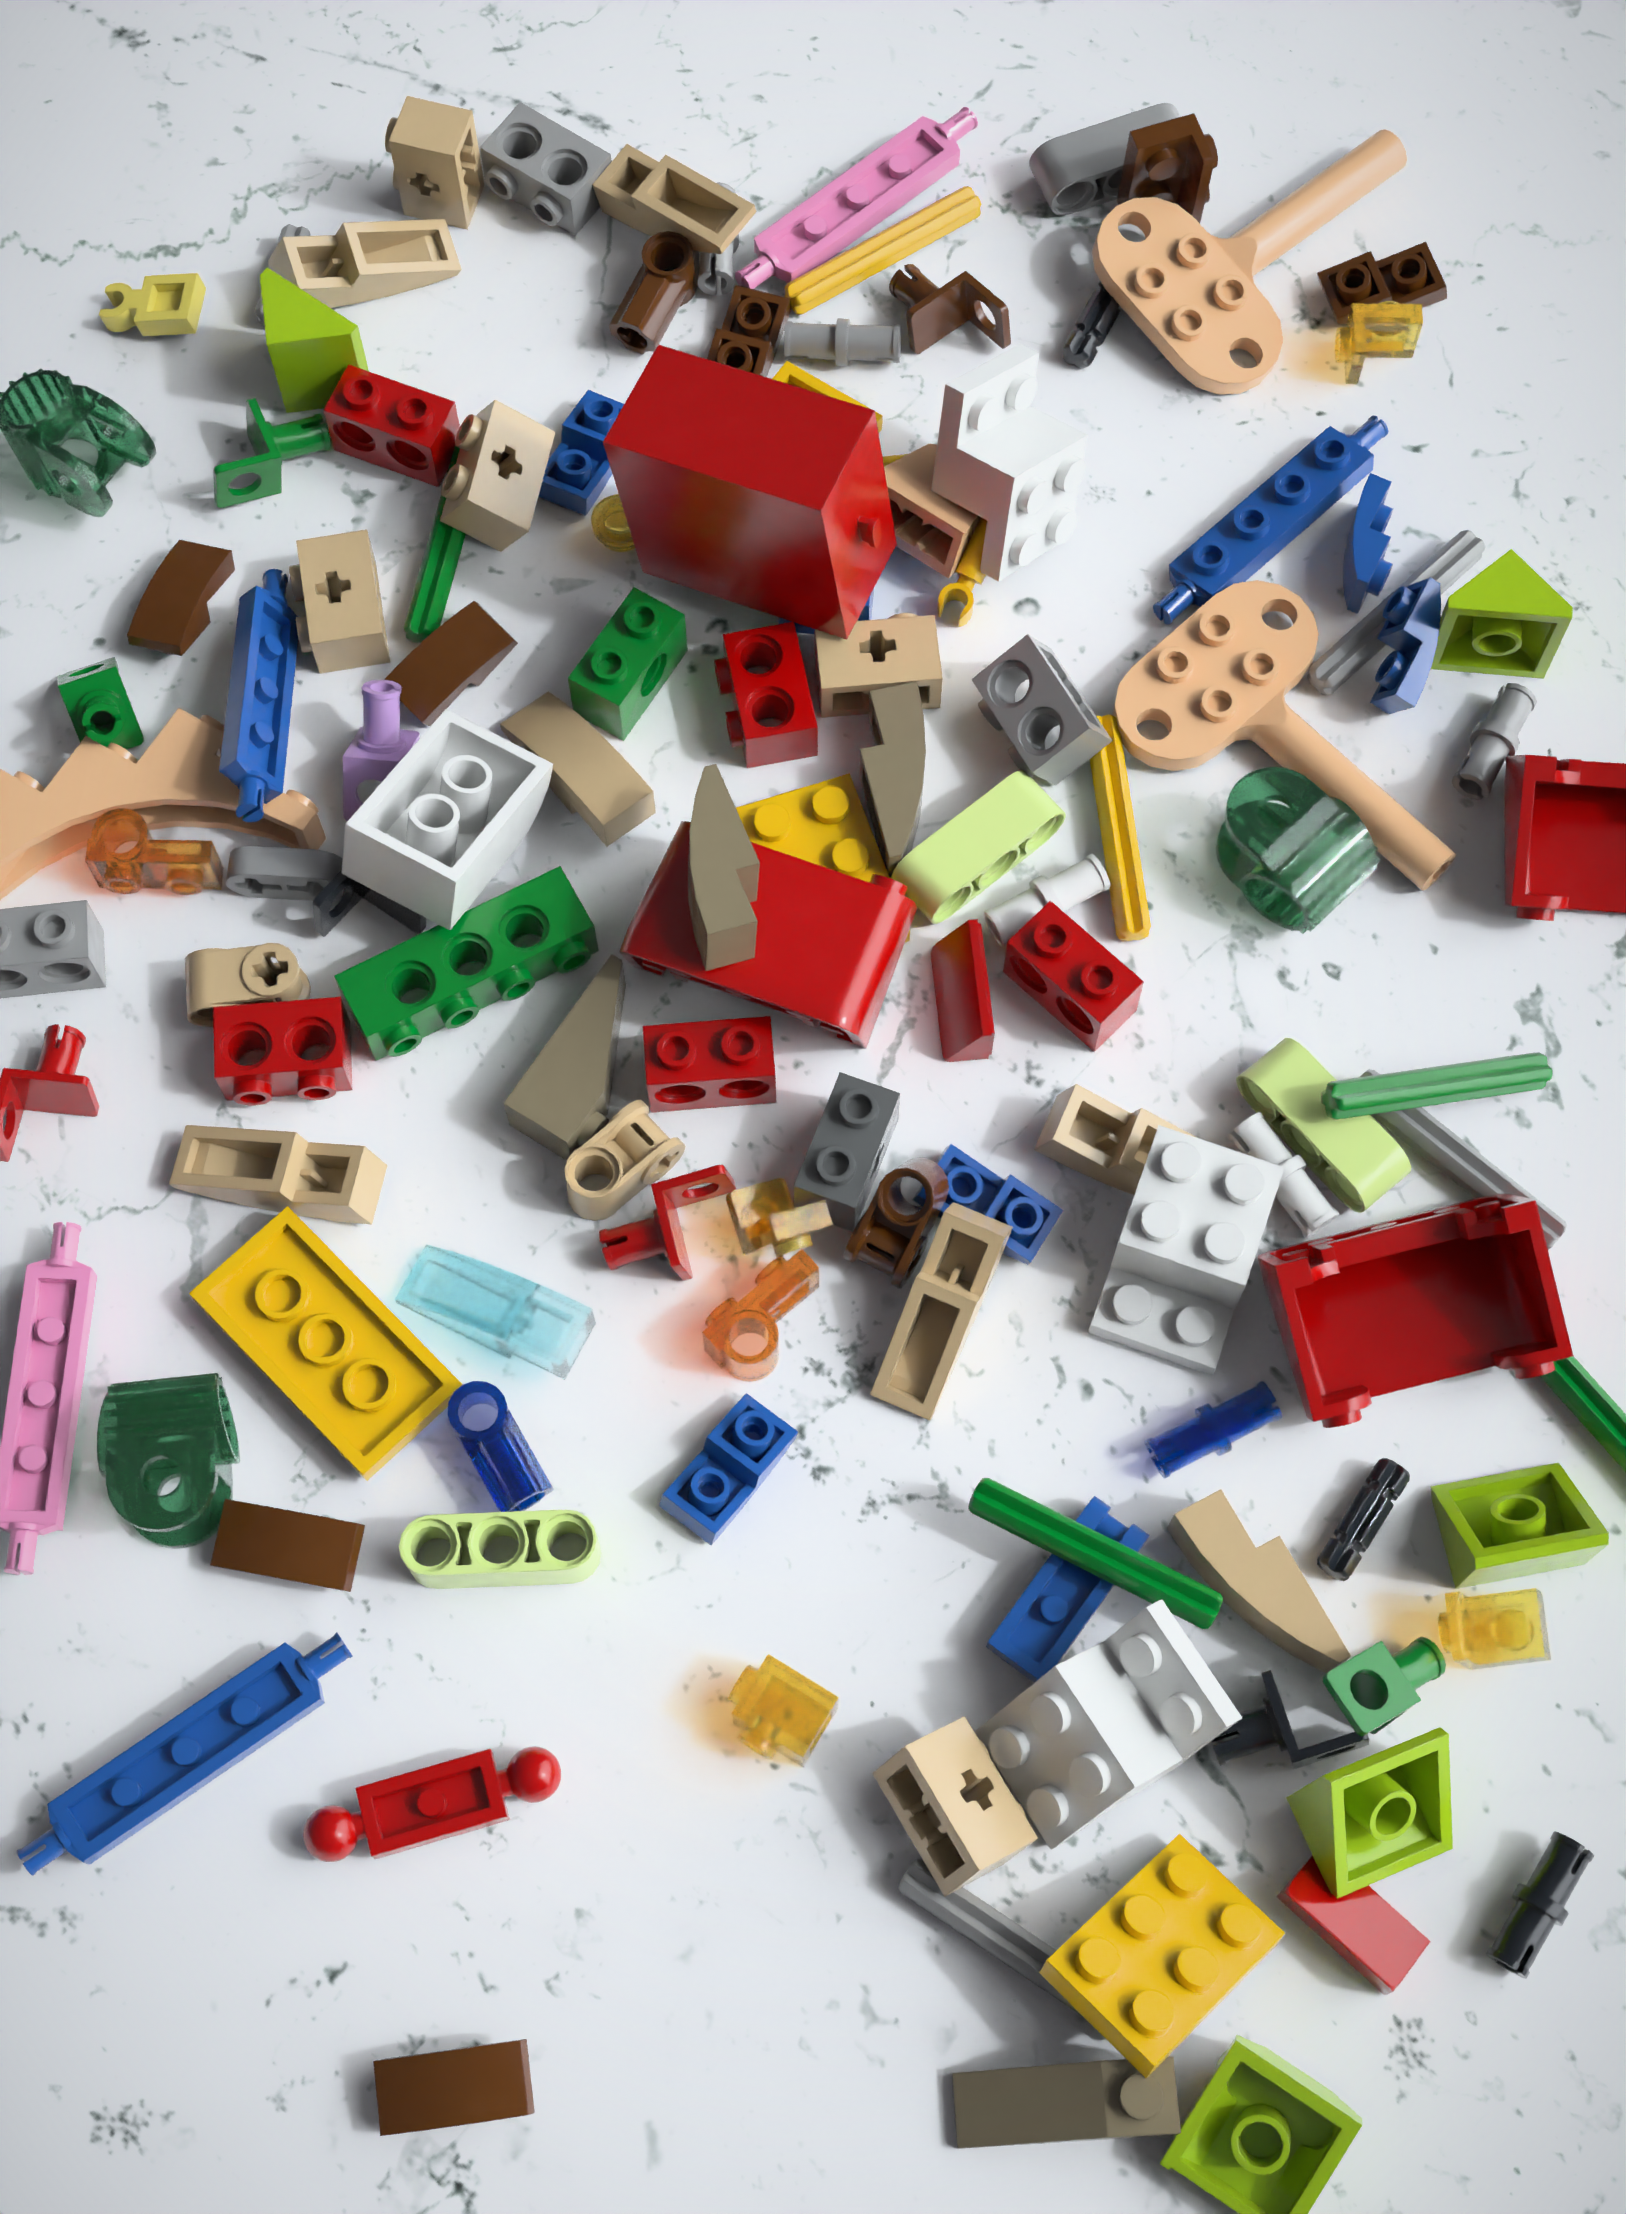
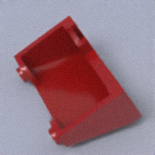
(1564, 835)
(820, 939)
(1416, 1303)

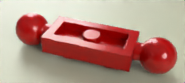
(432, 1804)

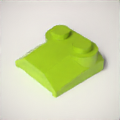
(1262, 2134)

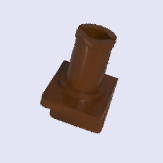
(941, 310)

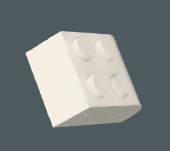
(445, 819)

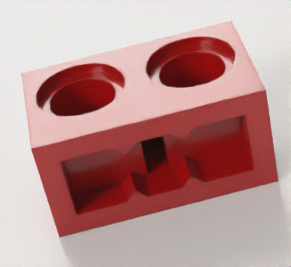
(392, 425)
(774, 694)
(1072, 976)
(285, 1033)
(709, 1064)

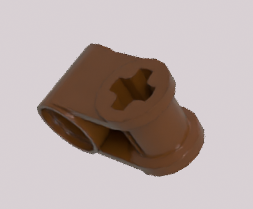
(893, 1230)

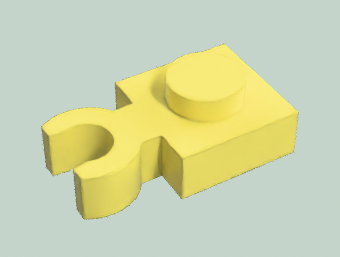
(162, 307)

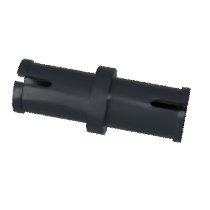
(1540, 1904)

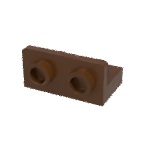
(1170, 163)

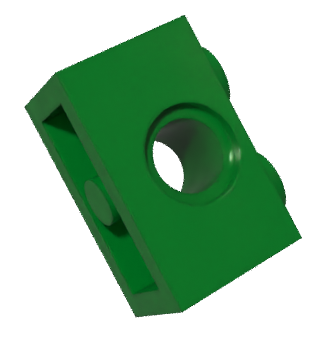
(628, 663)

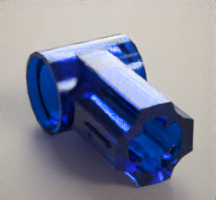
(500, 1452)

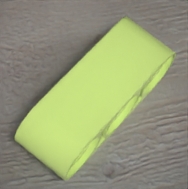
(978, 846)
(1346, 1154)
(472, 1533)

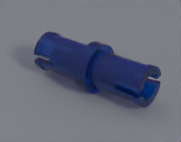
(1213, 1429)

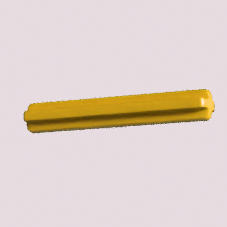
(882, 250)
(1119, 837)

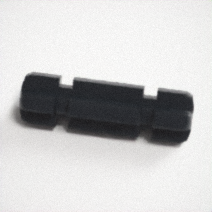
(1091, 329)
(1363, 1519)

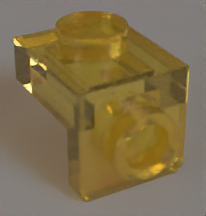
(1377, 332)
(767, 1218)
(1495, 1628)

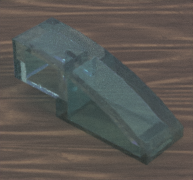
(498, 1309)

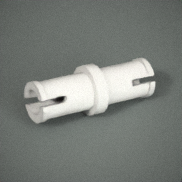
(1063, 889)
(1296, 1189)

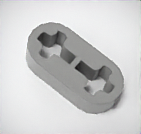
(281, 872)

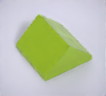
(306, 343)
(1502, 622)
(1515, 1525)
(1379, 1813)

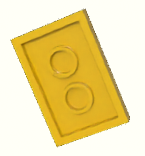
(819, 826)
(1161, 1954)

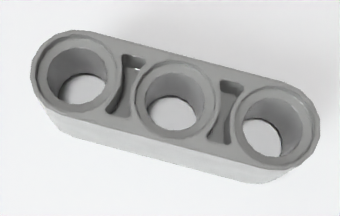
(1088, 163)

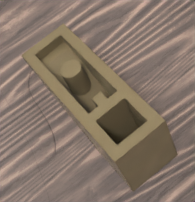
(570, 1082)
(1064, 2103)

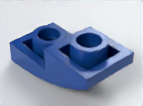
(580, 464)
(1367, 544)
(1413, 633)
(999, 1199)
(728, 1469)

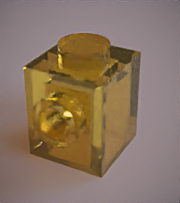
(781, 1710)

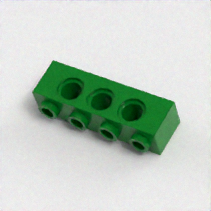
(482, 934)

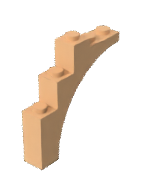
(168, 786)

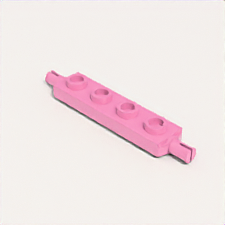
(857, 200)
(44, 1396)

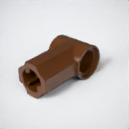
(655, 292)

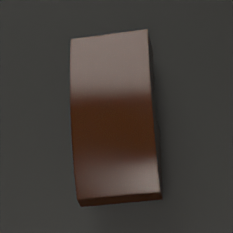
(1401, 278)
(750, 330)
(176, 598)
(449, 660)
(287, 1545)
(453, 2087)

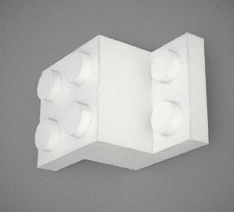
(1008, 461)
(1186, 1250)
(1107, 1724)

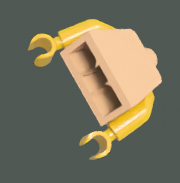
(935, 527)

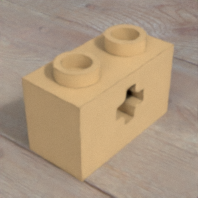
(435, 161)
(496, 475)
(341, 602)
(907, 654)
(954, 1805)

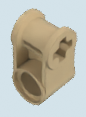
(241, 977)
(629, 1153)

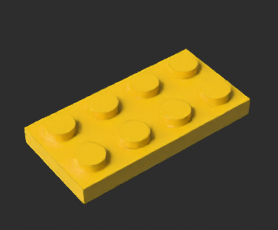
(327, 1342)

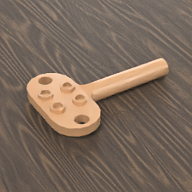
(1199, 290)
(1227, 681)

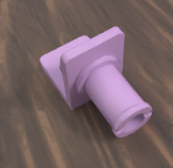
(378, 742)

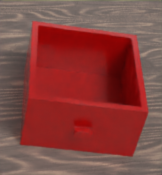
(753, 490)

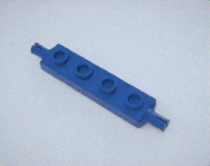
(1271, 517)
(260, 695)
(185, 1754)

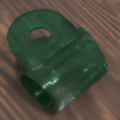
(49, 409)
(1292, 858)
(162, 1433)

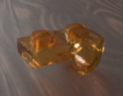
(172, 865)
(777, 1292)

